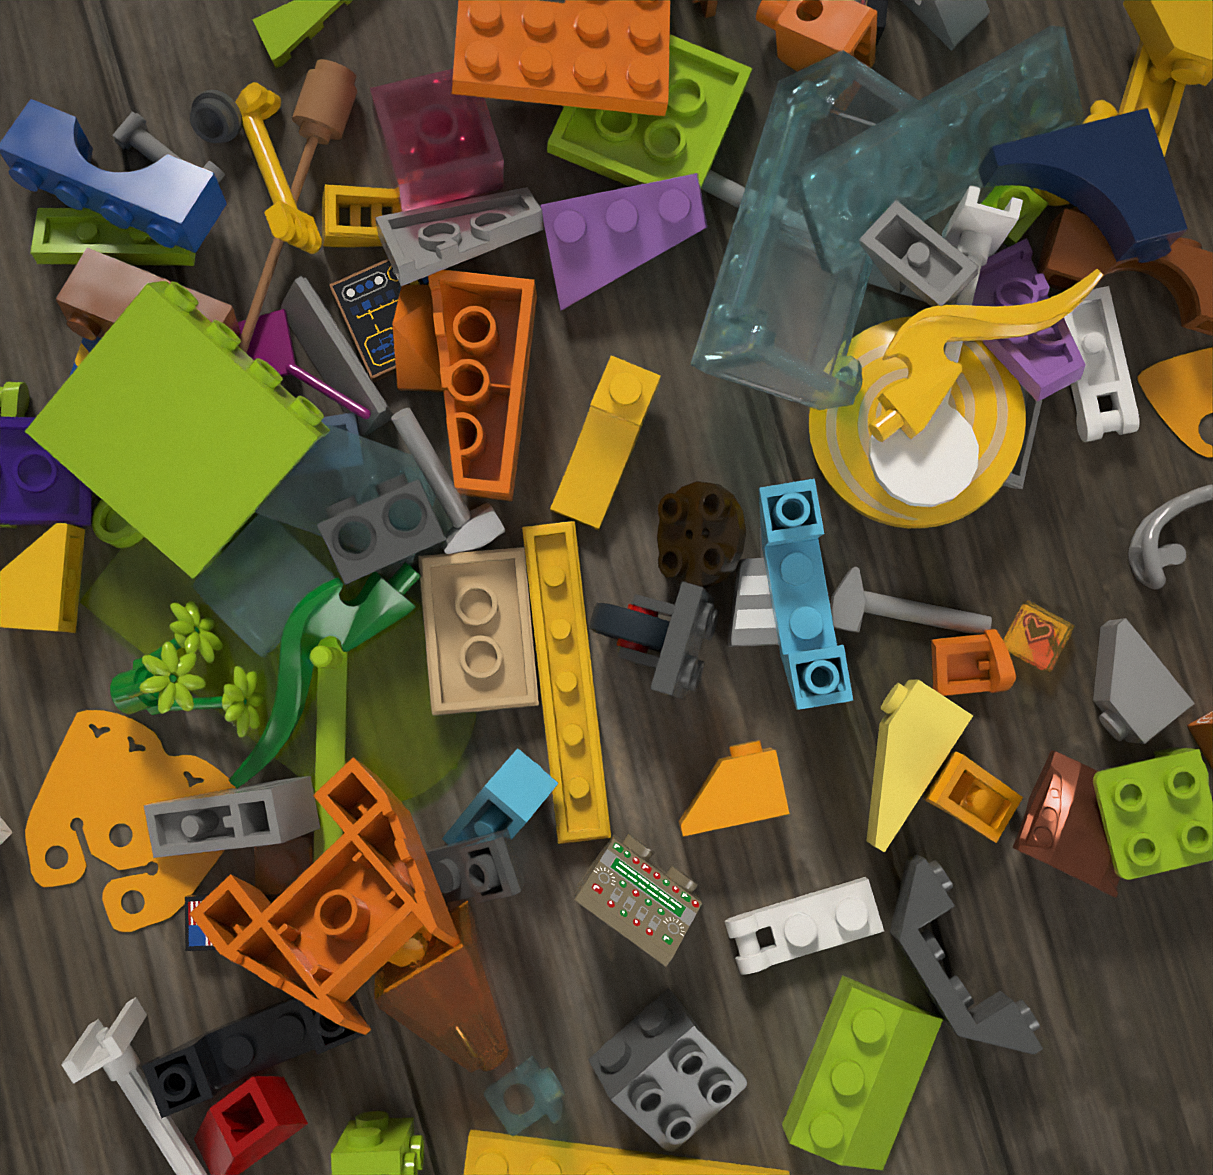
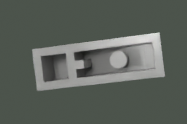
(233, 818)

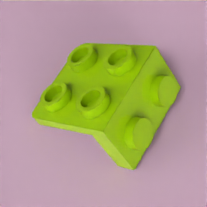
(1157, 813)
(378, 1147)

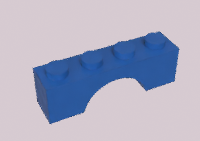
(166, 200)

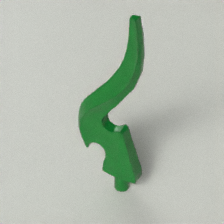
(313, 619)

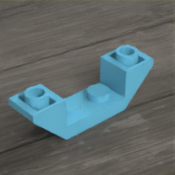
(799, 595)

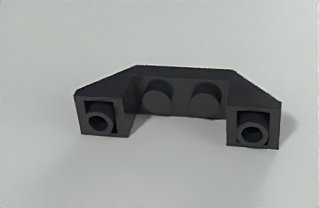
(241, 1049)

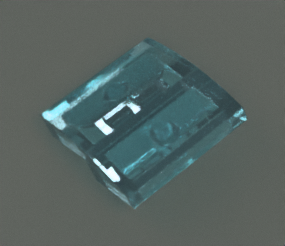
(261, 582)

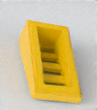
(354, 198)

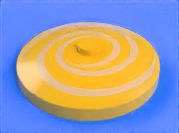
(982, 394)

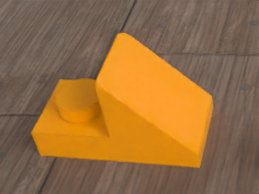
(973, 796)

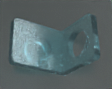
(542, 1084)

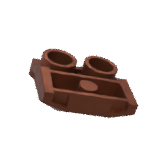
(1066, 825)

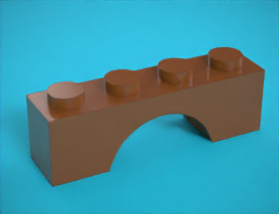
(1077, 248)

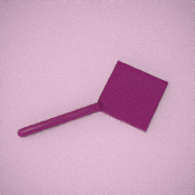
(273, 344)

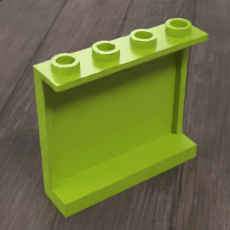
(177, 426)

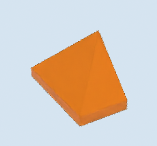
(416, 341)

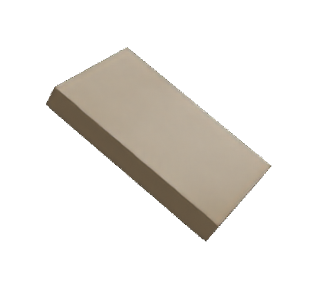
(478, 631)

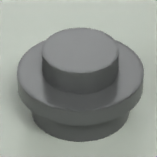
(215, 117)

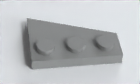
(456, 231)

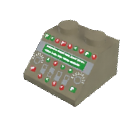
(639, 897)

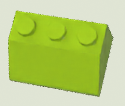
(860, 1076)

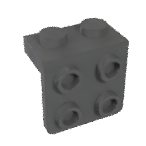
(667, 1072)

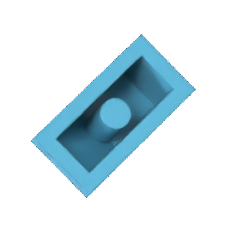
(505, 800)

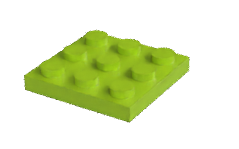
(654, 147)

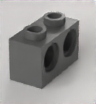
(387, 541)

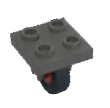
(677, 641)

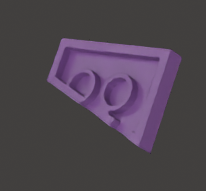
(617, 230)
(1043, 359)

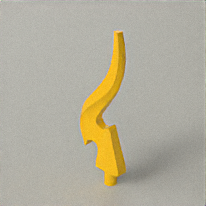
(933, 374)

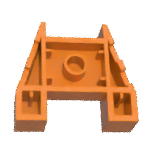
(342, 911)

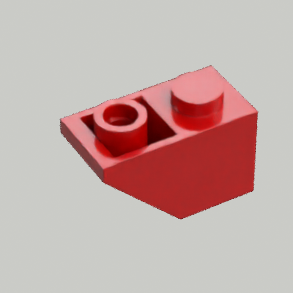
(248, 1124)

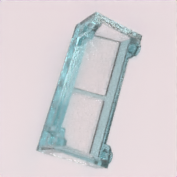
(773, 309)

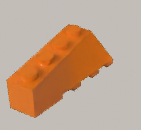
(484, 365)

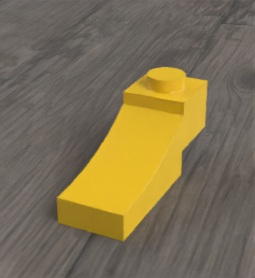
(605, 442)

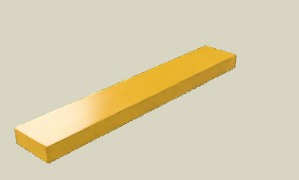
(566, 682)

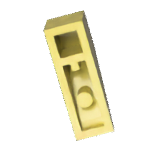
(910, 749)

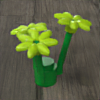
(162, 683)

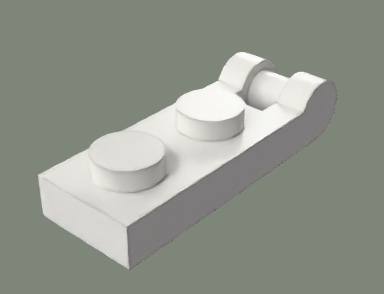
(1106, 369)
(805, 925)

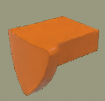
(971, 664)

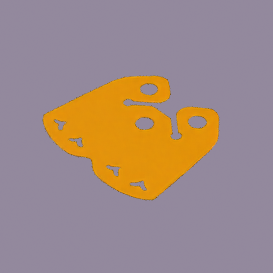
(110, 787)

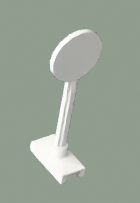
(945, 453)
(113, 1052)

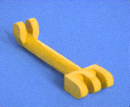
(283, 216)

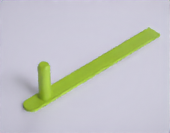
(330, 730)

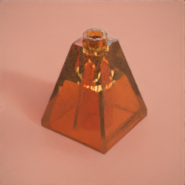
(449, 997)

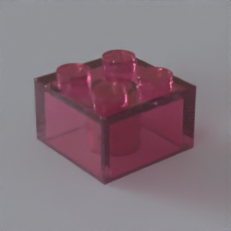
(436, 141)

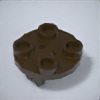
(698, 510)

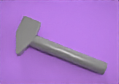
(470, 528)
(851, 602)

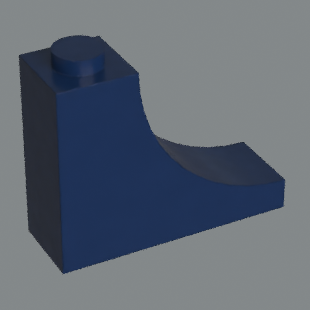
(1105, 170)

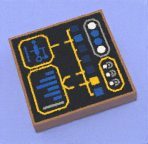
(368, 307)

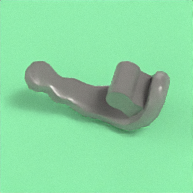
(1144, 553)

